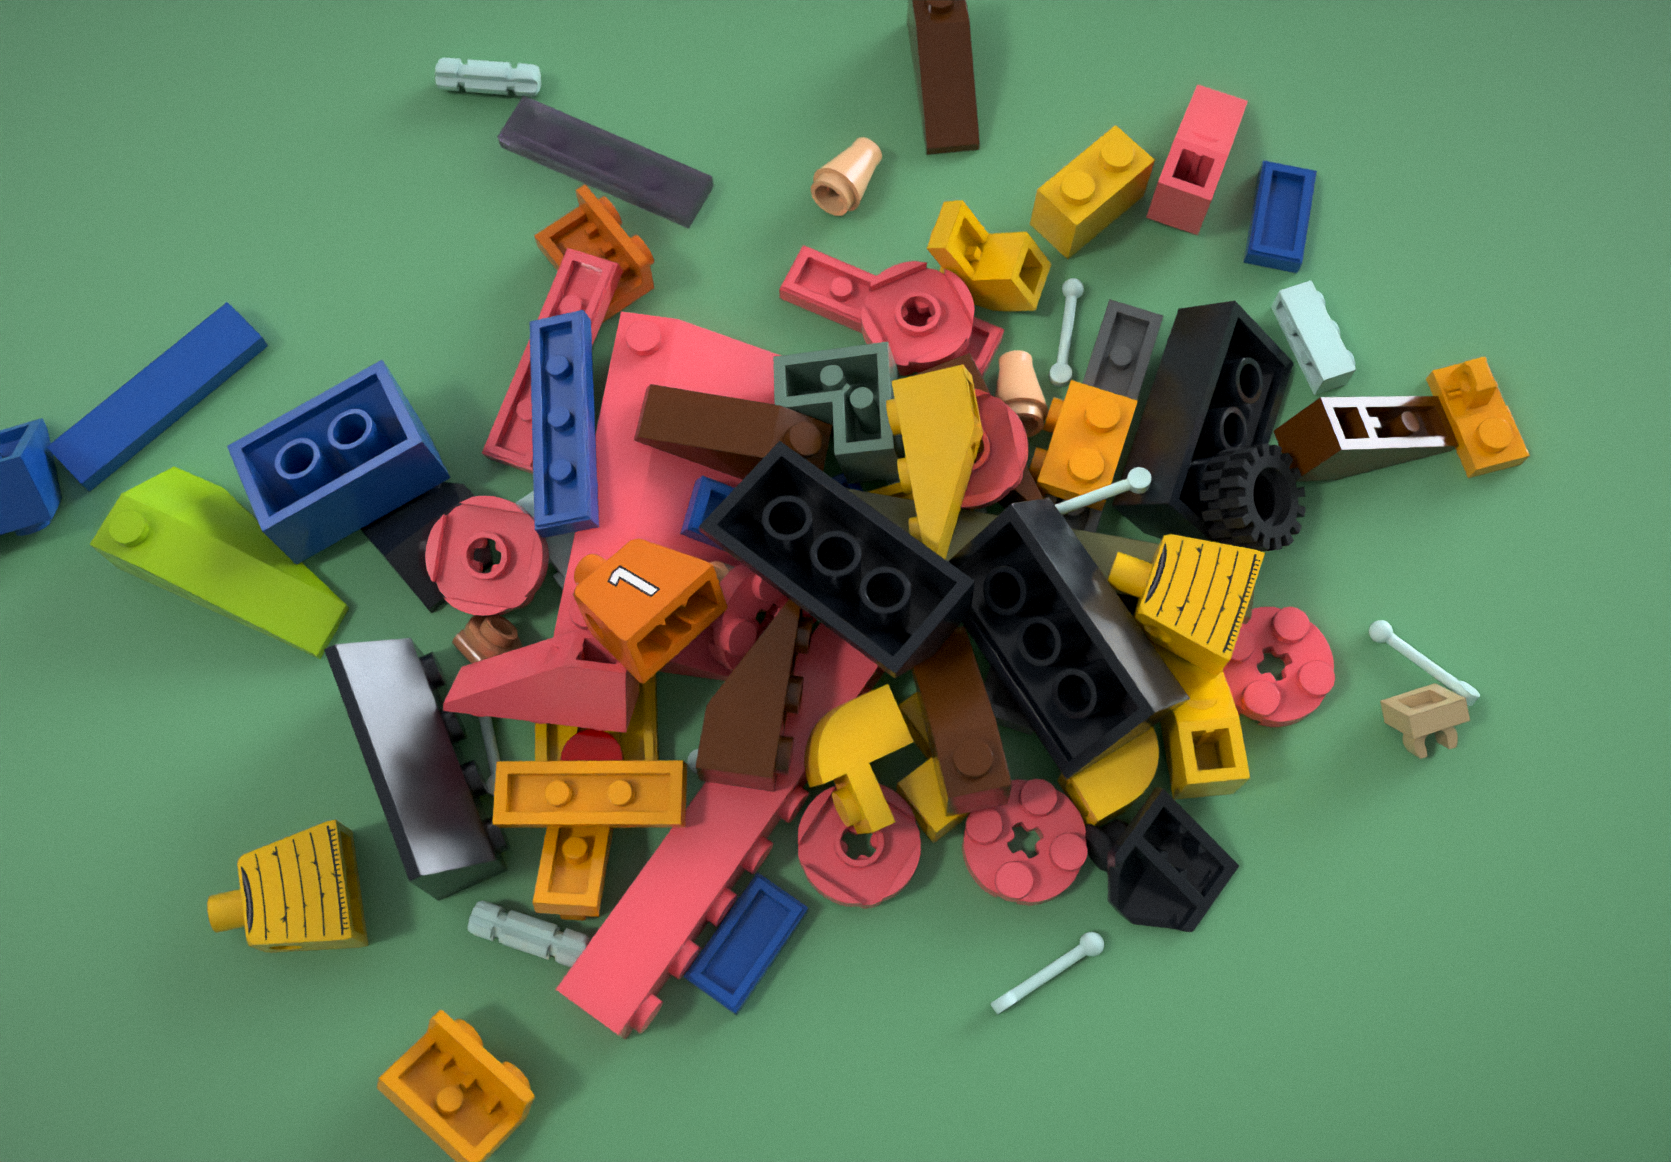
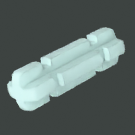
(488, 77)
(526, 933)

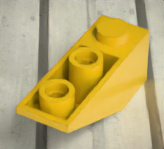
(940, 441)
(1203, 734)

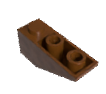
(748, 714)

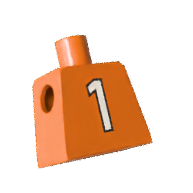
(647, 603)

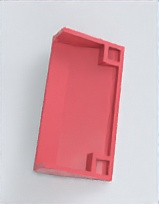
(647, 489)

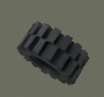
(1253, 497)

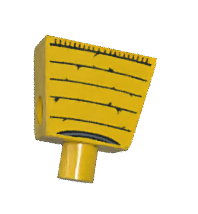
(1191, 596)
(297, 894)

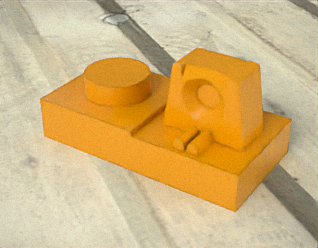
(1478, 417)
(572, 872)

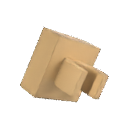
(1423, 713)

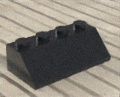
(1210, 395)
(841, 561)
(1062, 637)
(418, 764)

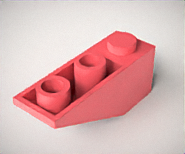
(1196, 159)
(550, 682)

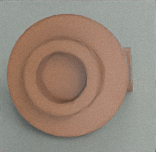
(486, 638)

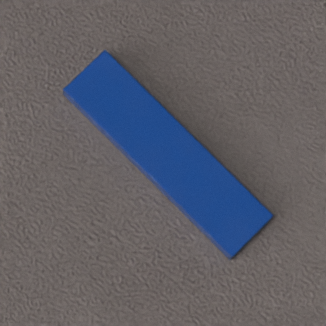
(157, 396)
(563, 425)

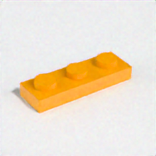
(590, 794)

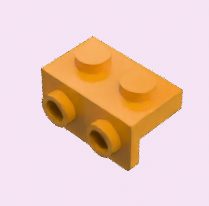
(1085, 442)
(458, 1090)

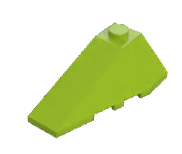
(213, 553)

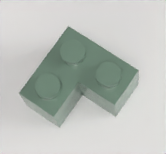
(850, 393)

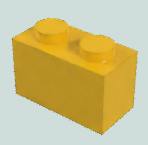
(1091, 191)

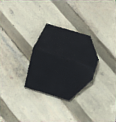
(404, 534)
(1166, 867)

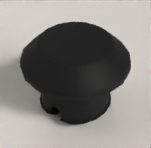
(1101, 840)

